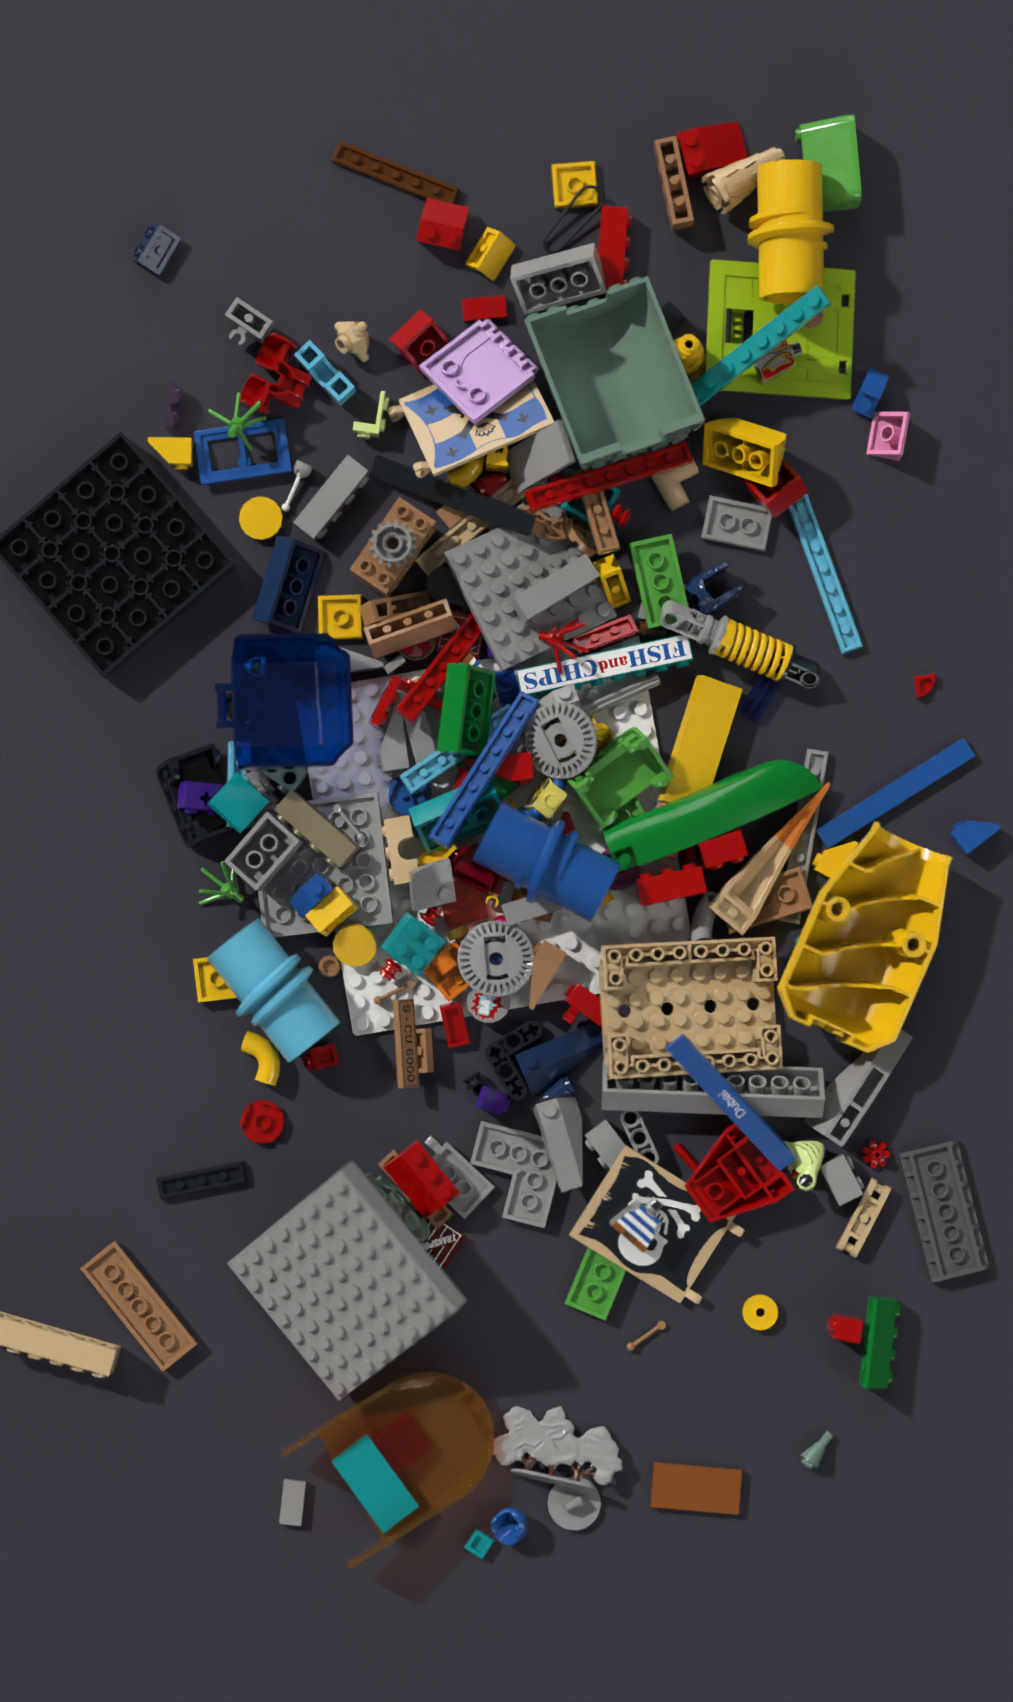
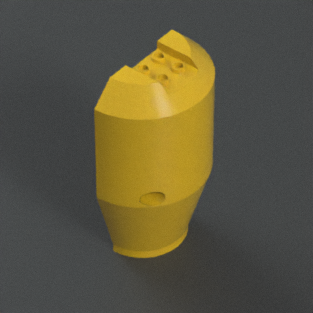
(868, 942)

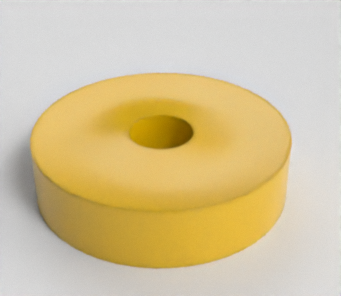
(770, 1312)

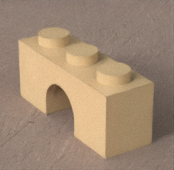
(398, 831)

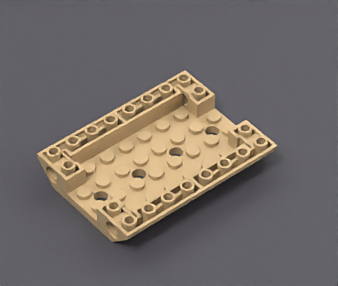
(686, 978)

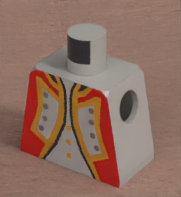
(777, 361)

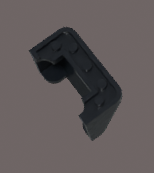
(193, 766)

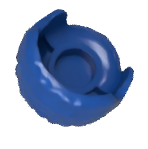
(509, 1526)

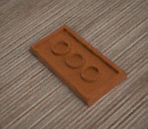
(696, 1488)

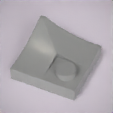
(432, 885)

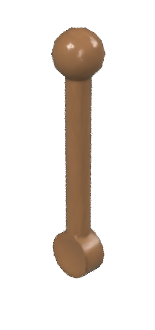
(410, 984)
(660, 1325)

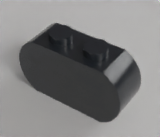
(443, 585)

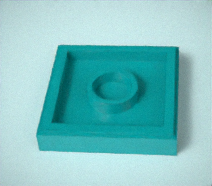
(238, 802)

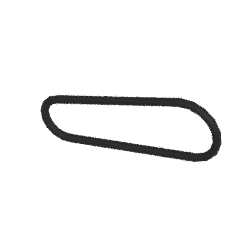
(580, 227)

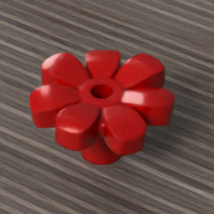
(872, 1150)

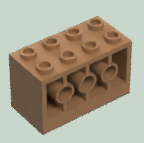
(380, 578)

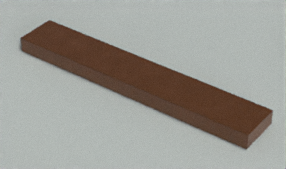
(393, 173)

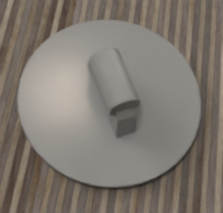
(573, 1507)

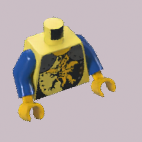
(544, 799)

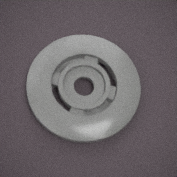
(579, 734)
(475, 962)

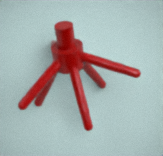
(556, 640)

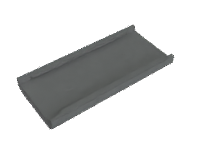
(944, 1211)

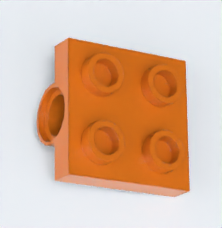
(445, 973)

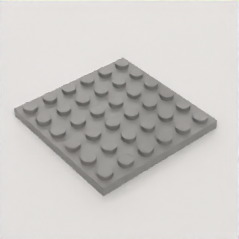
(502, 563)
(362, 878)

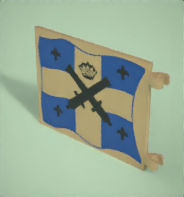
(453, 440)

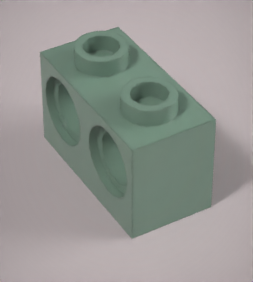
(279, 775)

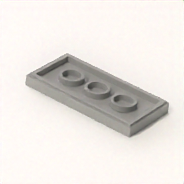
(540, 456)

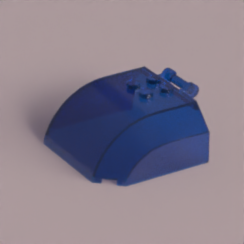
(288, 701)

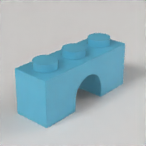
(324, 373)

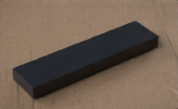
(201, 1179)

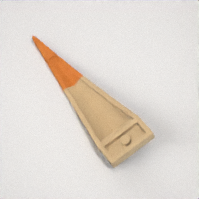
(748, 889)

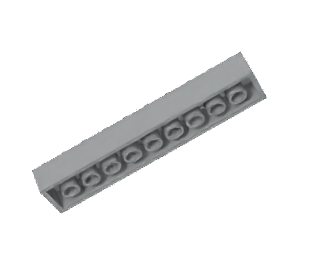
(769, 1092)

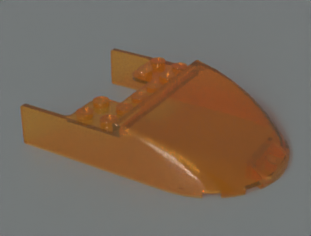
(449, 1418)

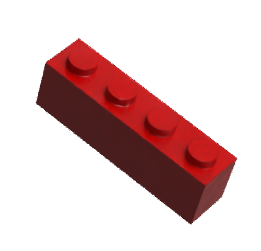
(613, 244)

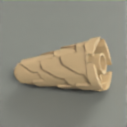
(736, 181)

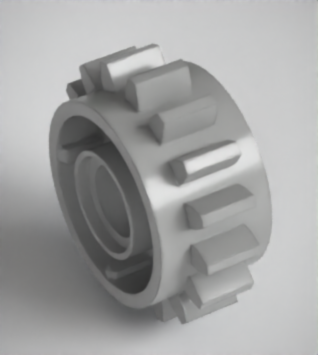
(395, 556)

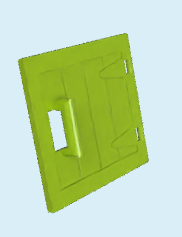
(816, 370)

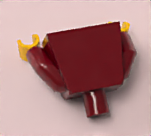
(475, 874)

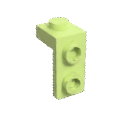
(366, 430)

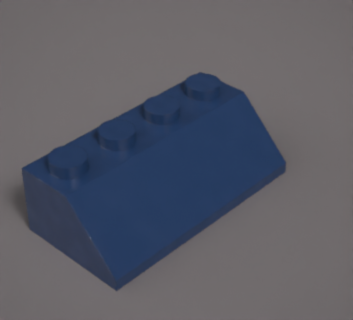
(288, 584)

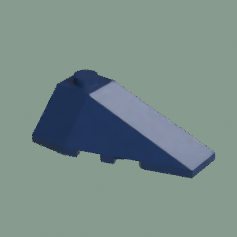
(556, 1058)

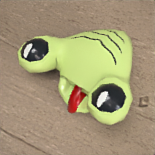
(808, 1162)

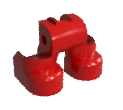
(291, 384)

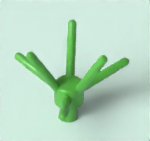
(237, 423)
(228, 889)

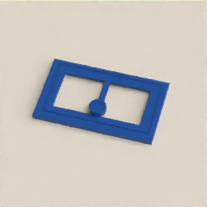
(246, 470)

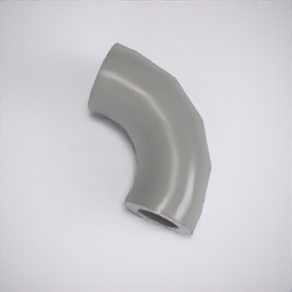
(703, 919)

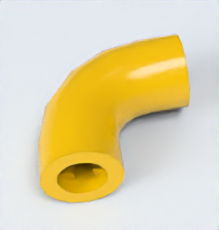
(466, 473)
(266, 1055)

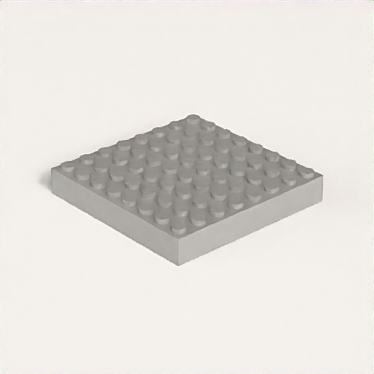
(346, 1281)

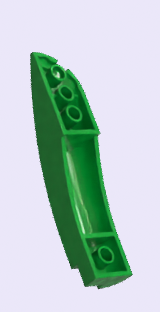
(708, 812)

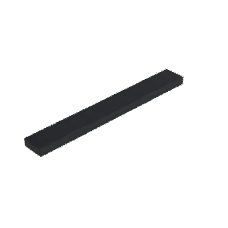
(453, 496)

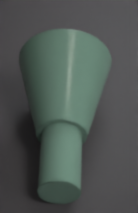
(814, 1454)

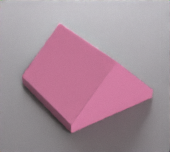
(888, 434)

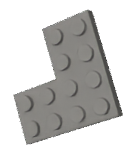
(528, 1162)

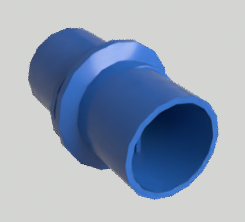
(546, 862)

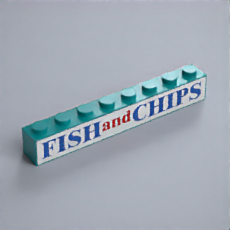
(606, 665)

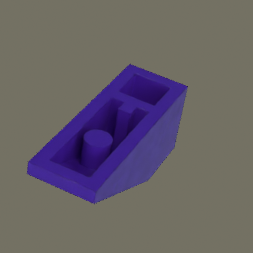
(492, 1100)

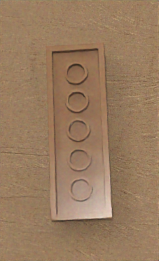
(138, 1306)

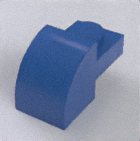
(870, 392)

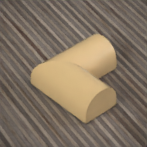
(670, 487)

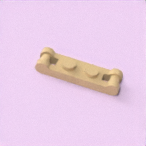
(863, 1218)

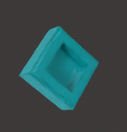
(479, 1543)

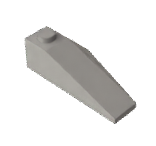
(562, 1135)

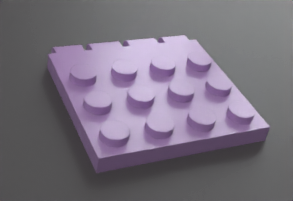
(479, 370)

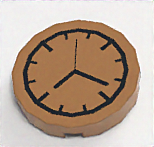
(582, 535)

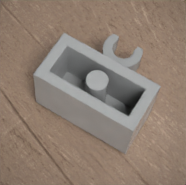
(248, 322)

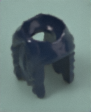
(701, 599)

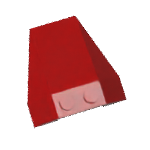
(735, 1178)

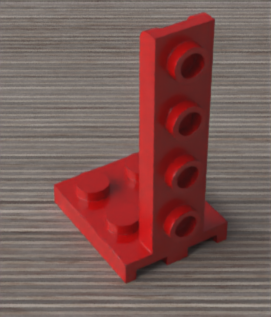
(390, 696)

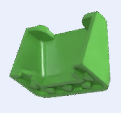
(835, 147)
(619, 774)

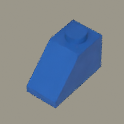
(972, 834)
(311, 894)

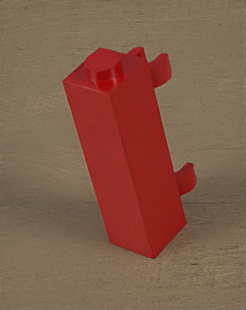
(583, 1001)

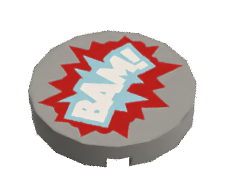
(487, 1008)

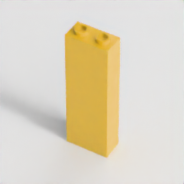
(701, 737)

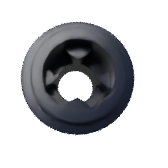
(561, 1089)

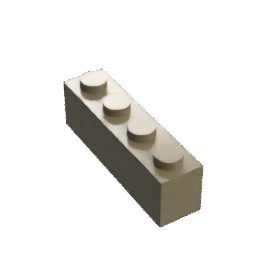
(317, 829)

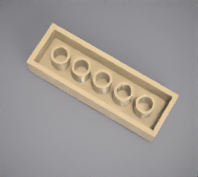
(58, 1345)

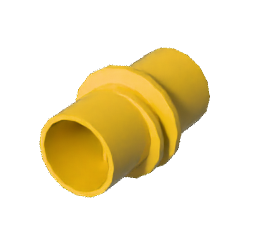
(789, 229)

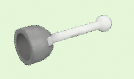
(301, 471)

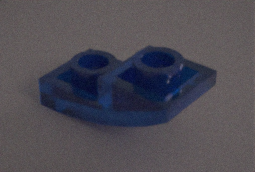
(506, 686)

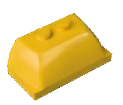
(744, 449)

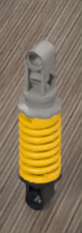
(742, 644)

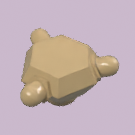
(353, 339)

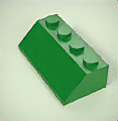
(466, 710)
(878, 1341)

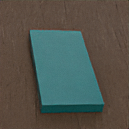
(374, 1483)

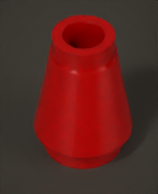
(490, 484)

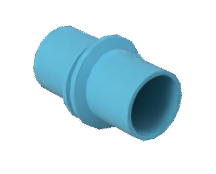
(273, 990)

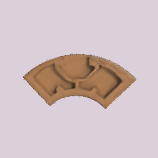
(547, 527)

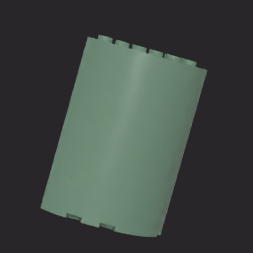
(615, 374)

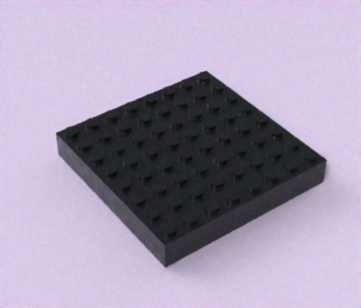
(113, 555)

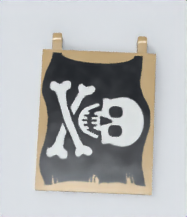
(680, 1243)

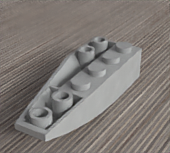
(855, 1090)

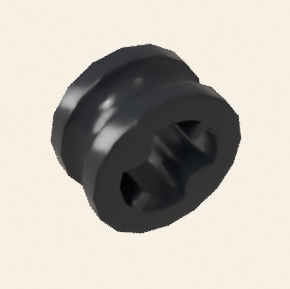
(473, 1080)

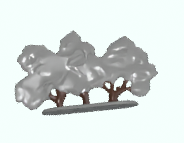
(555, 1444)

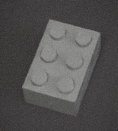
(264, 851)

